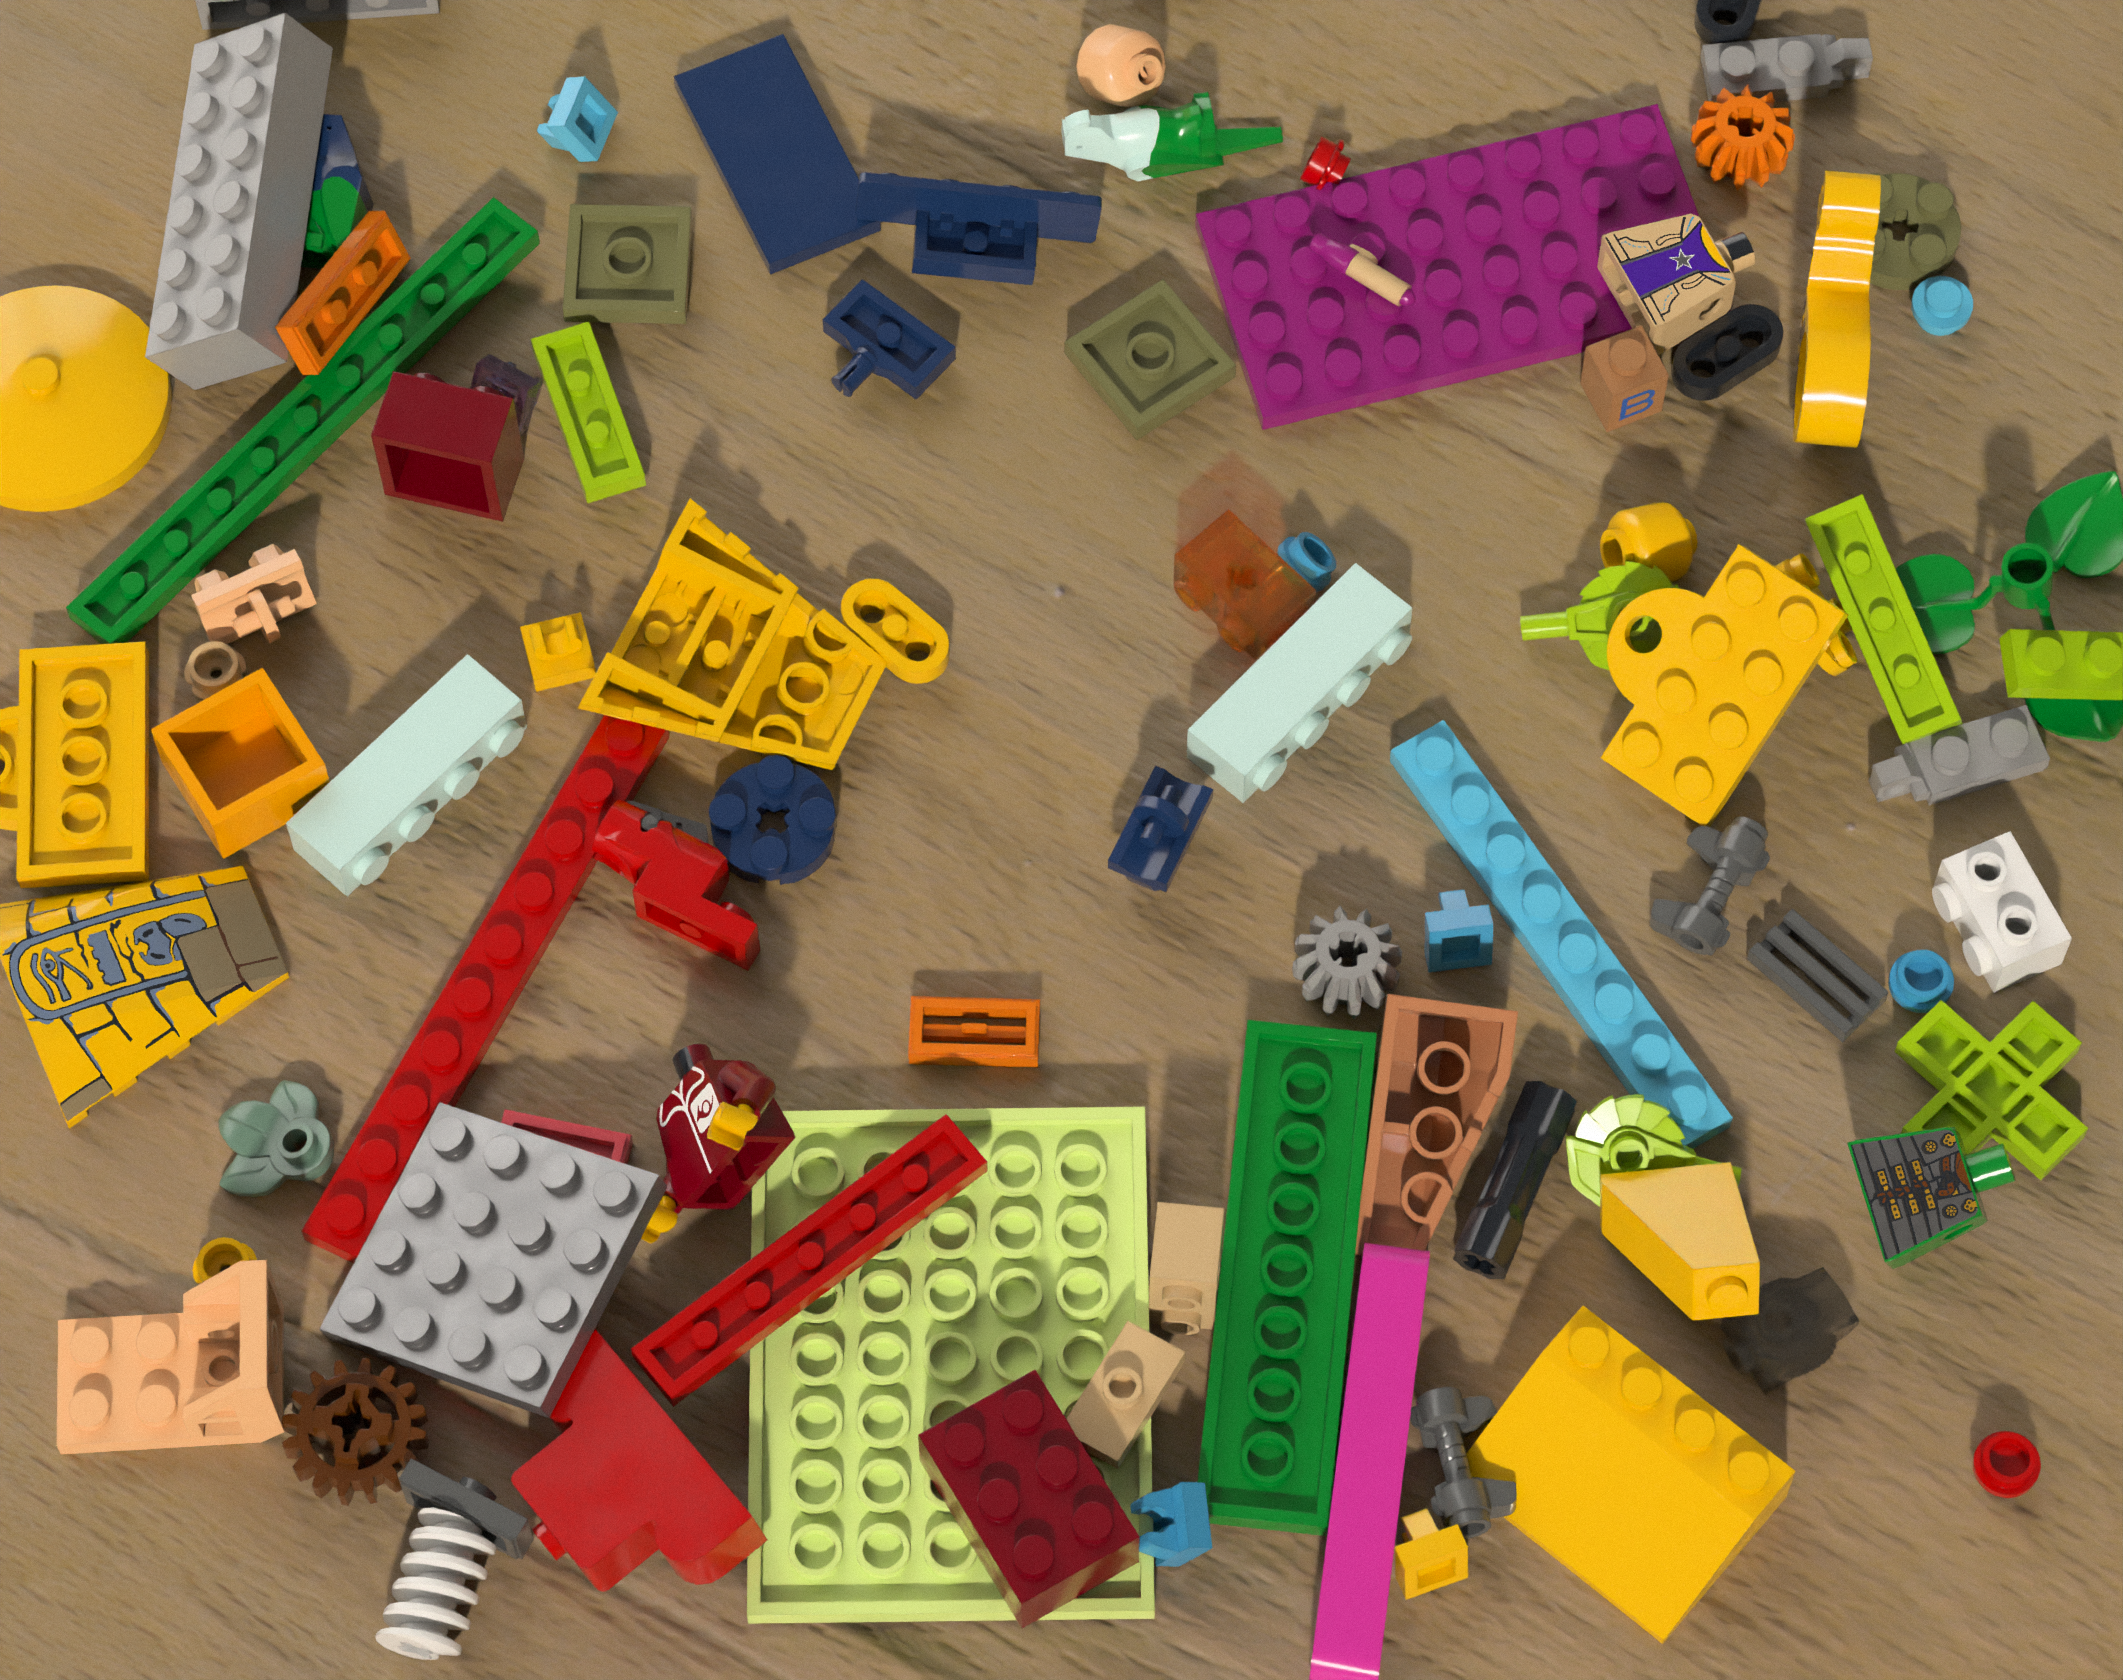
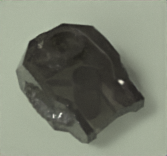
(1793, 1331)

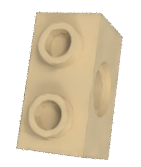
(1185, 1267)

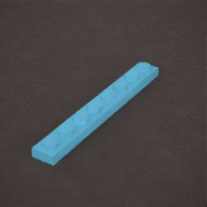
(1556, 932)

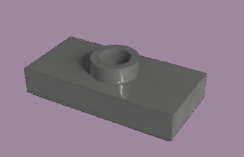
(471, 1500)

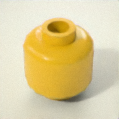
(1652, 537)

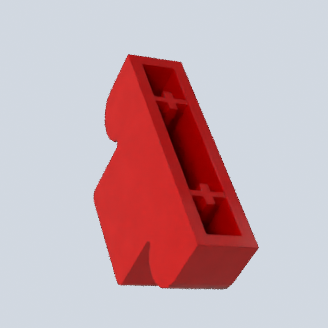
(629, 1484)

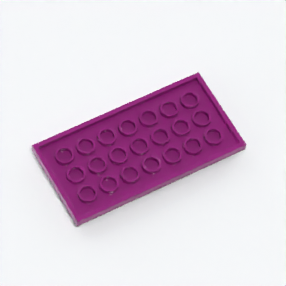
(1487, 238)

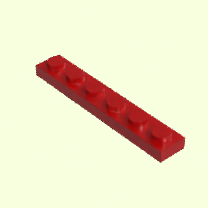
(809, 1260)

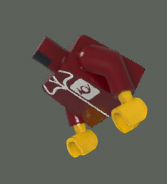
(716, 1135)

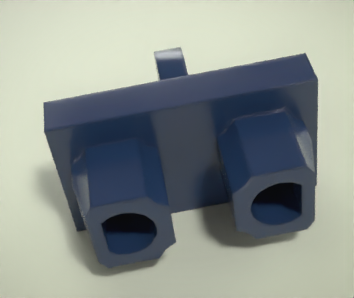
(1160, 830)

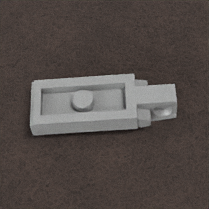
(1785, 66)
(1963, 759)

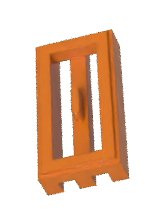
(974, 1054)

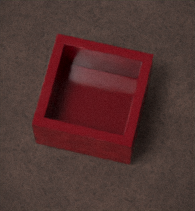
(448, 445)

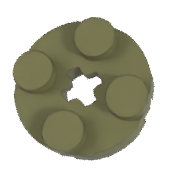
(1936, 227)

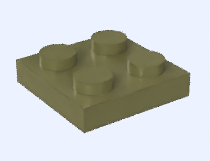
(627, 264)
(1150, 359)

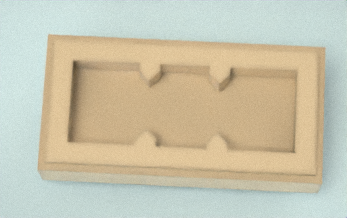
(1124, 1393)

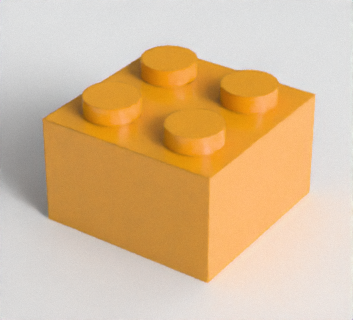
(241, 762)

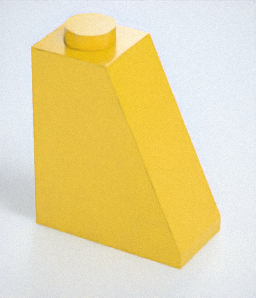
(1685, 1236)

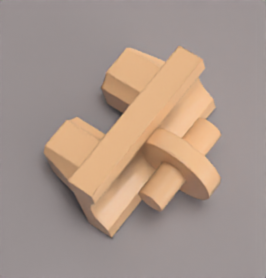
(253, 598)

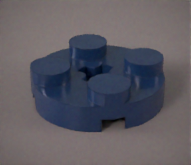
(771, 855)

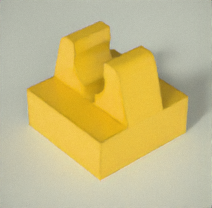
(1429, 1556)

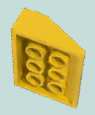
(1628, 1474)

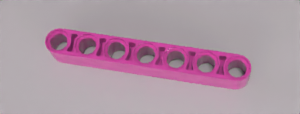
(1370, 1464)

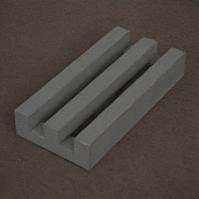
(1834, 959)

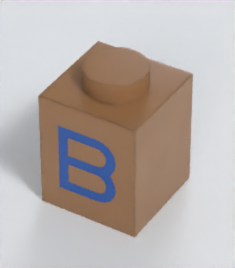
(1624, 378)

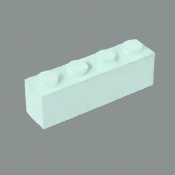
(1300, 684)
(408, 776)

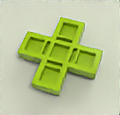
(1996, 1084)

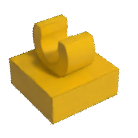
(558, 651)

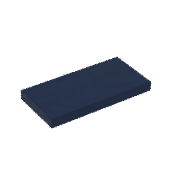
(775, 153)

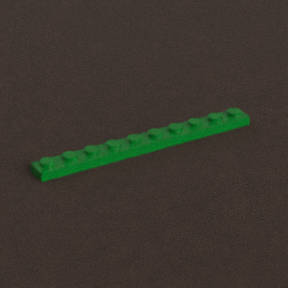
(302, 426)

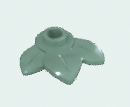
(267, 1138)

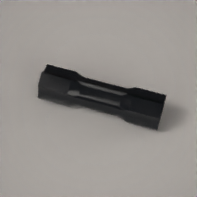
(1529, 1145)

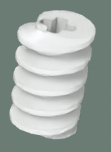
(434, 1586)

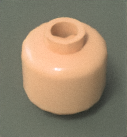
(1121, 65)

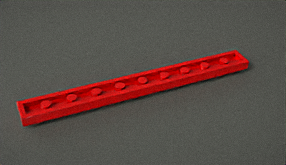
(484, 982)

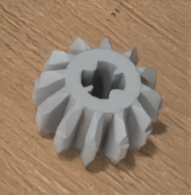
(1371, 957)

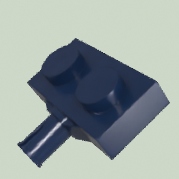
(885, 343)

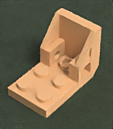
(177, 1375)

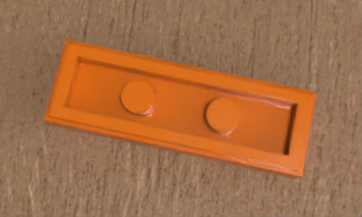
(343, 293)

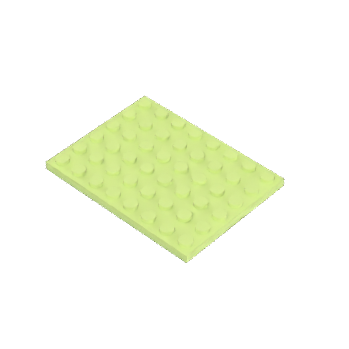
(997, 1282)

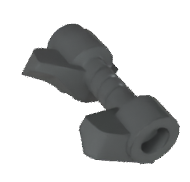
(1735, 860)
(1462, 1499)

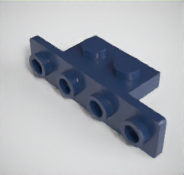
(974, 226)

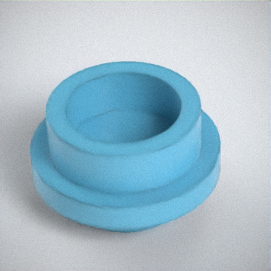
(1941, 305)

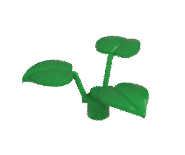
(2069, 528)

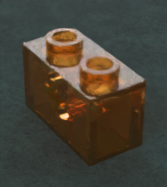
(1236, 559)

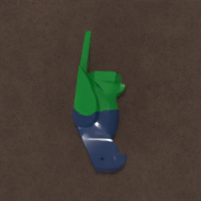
(337, 195)

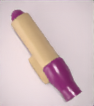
(1363, 268)

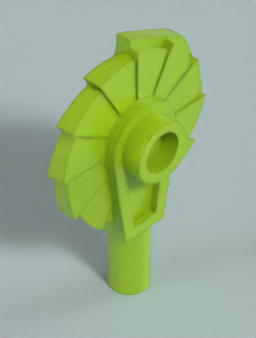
(1597, 611)
(1626, 1137)

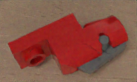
(676, 879)

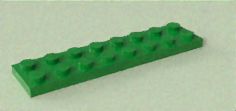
(1286, 1277)

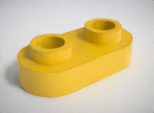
(900, 631)

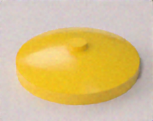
(74, 398)

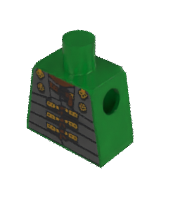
(1925, 1188)

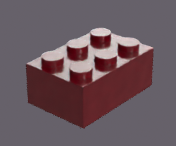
(1028, 1498)

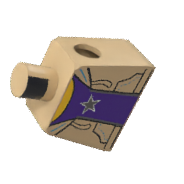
(1672, 276)

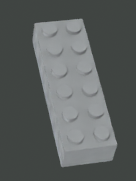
(239, 201)

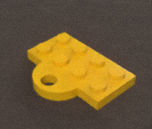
(1714, 679)
(78, 765)

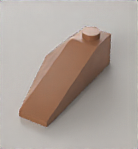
(1430, 1102)

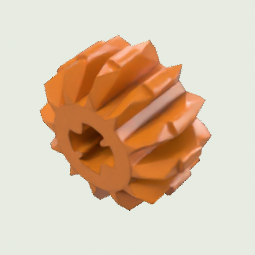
(1742, 137)

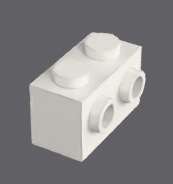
(2000, 912)

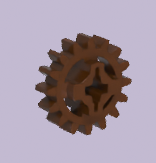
(327, 1427)

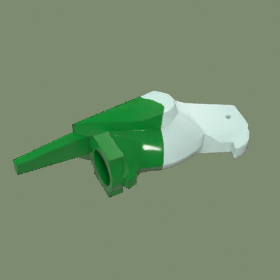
(1160, 140)

